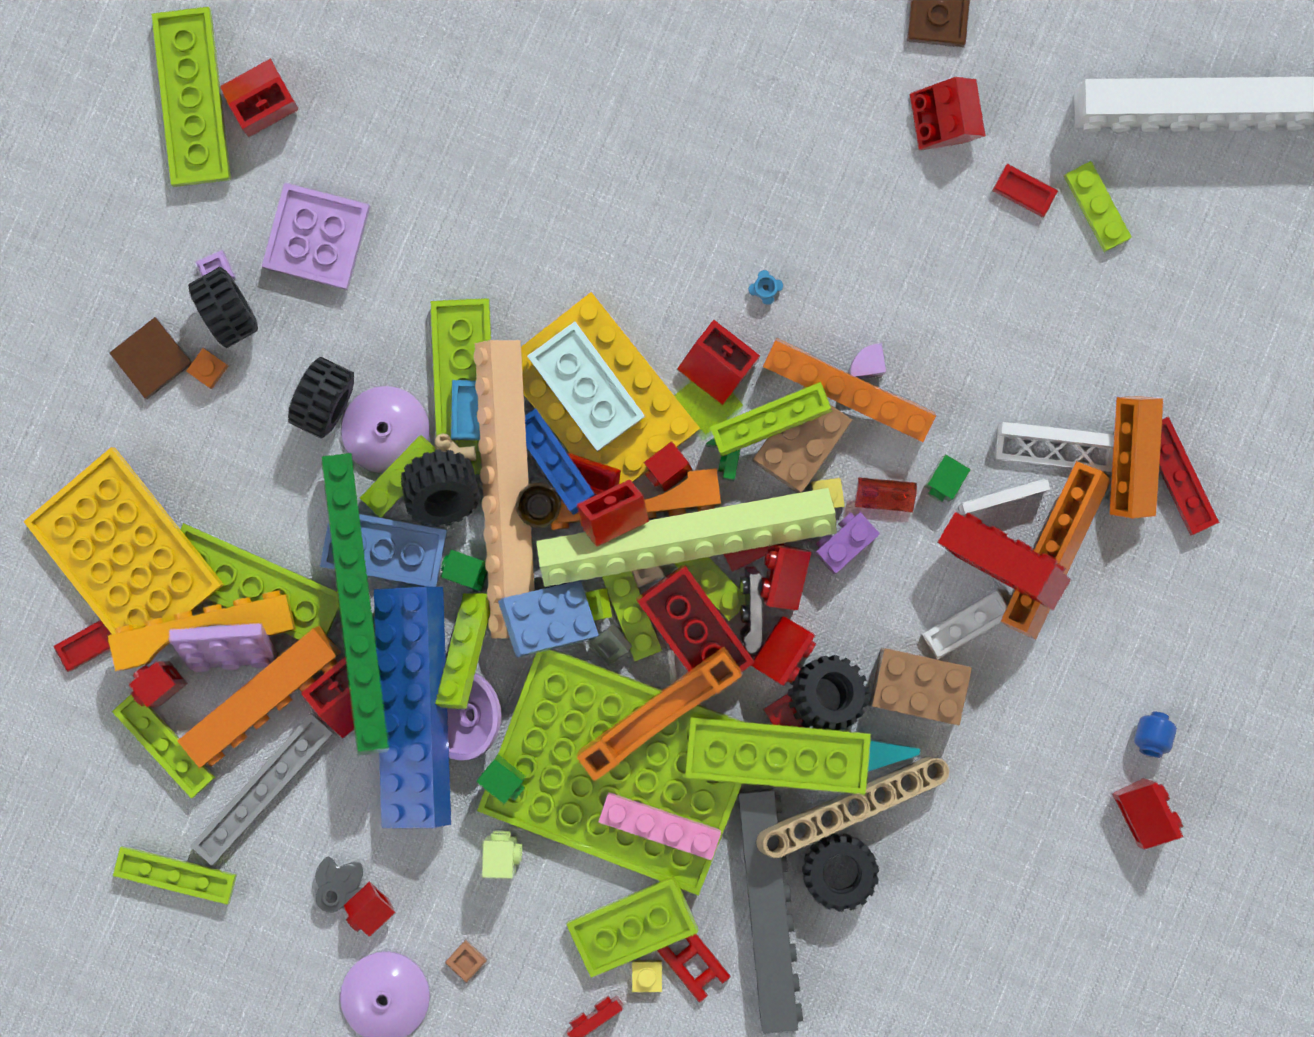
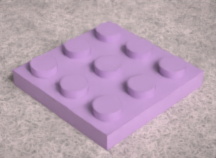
(316, 236)
(224, 647)

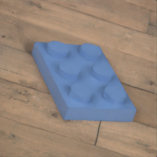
(548, 618)

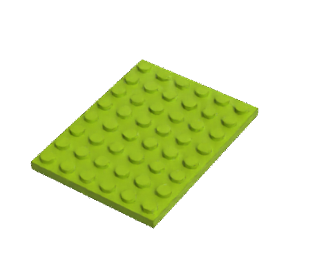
(564, 710)

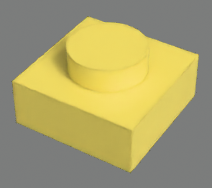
(835, 490)
(646, 975)

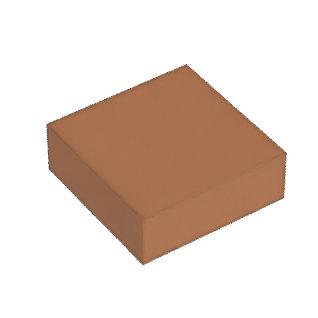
(466, 961)

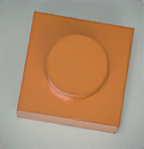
(207, 368)

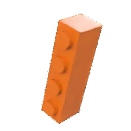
(1136, 456)

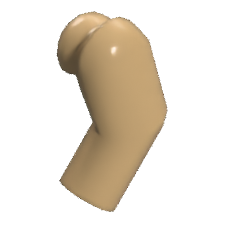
(444, 443)

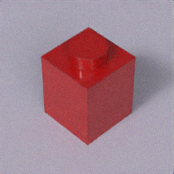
(667, 467)
(368, 909)

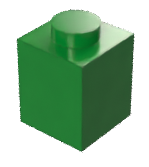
(946, 479)
(464, 570)
(502, 780)

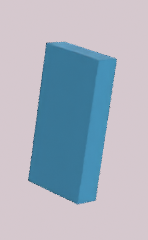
(464, 411)

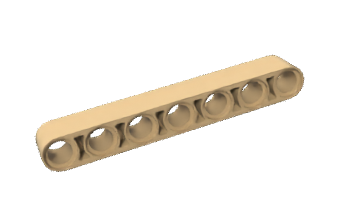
(866, 807)

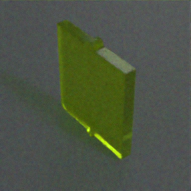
(704, 408)

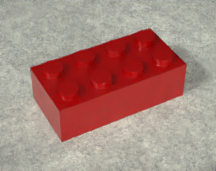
(1005, 559)
(690, 620)

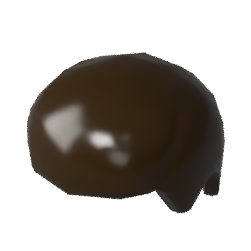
(538, 504)

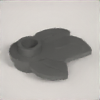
(341, 881)

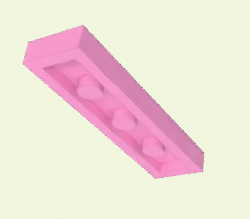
(660, 826)

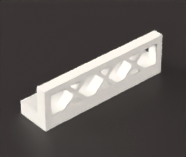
(1053, 435)

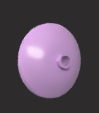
(382, 405)
(474, 736)
(390, 976)

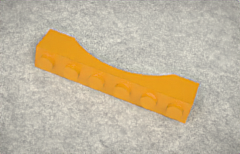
(140, 646)

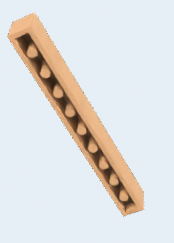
(503, 473)

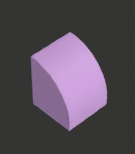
(868, 362)

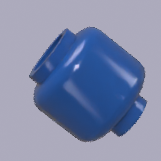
(1155, 734)

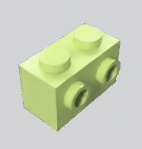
(501, 855)

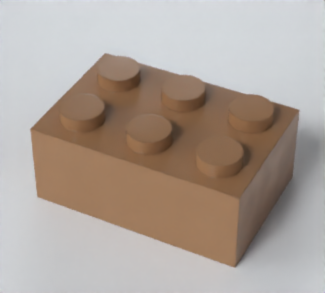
(800, 451)
(920, 686)

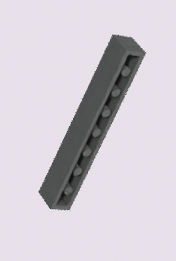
(769, 916)

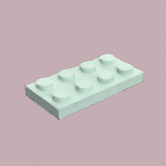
(586, 386)

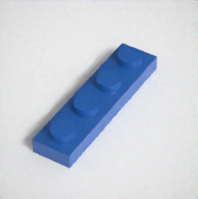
(555, 462)

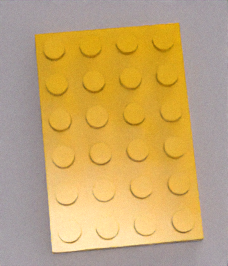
(664, 415)
(121, 547)

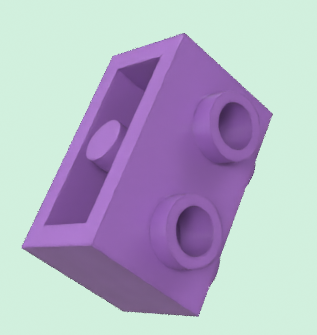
(844, 545)

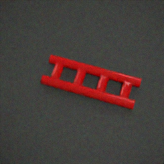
(677, 962)

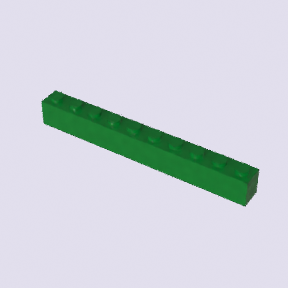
(354, 604)

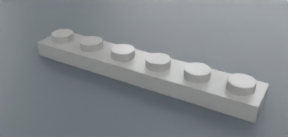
(262, 789)

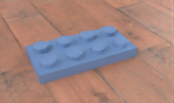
(397, 550)

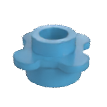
(774, 285)

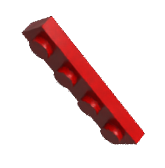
(1184, 482)

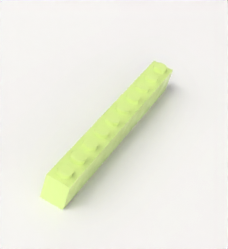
(689, 537)

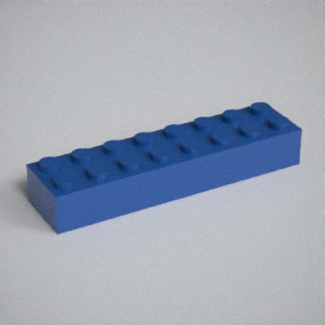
(410, 672)

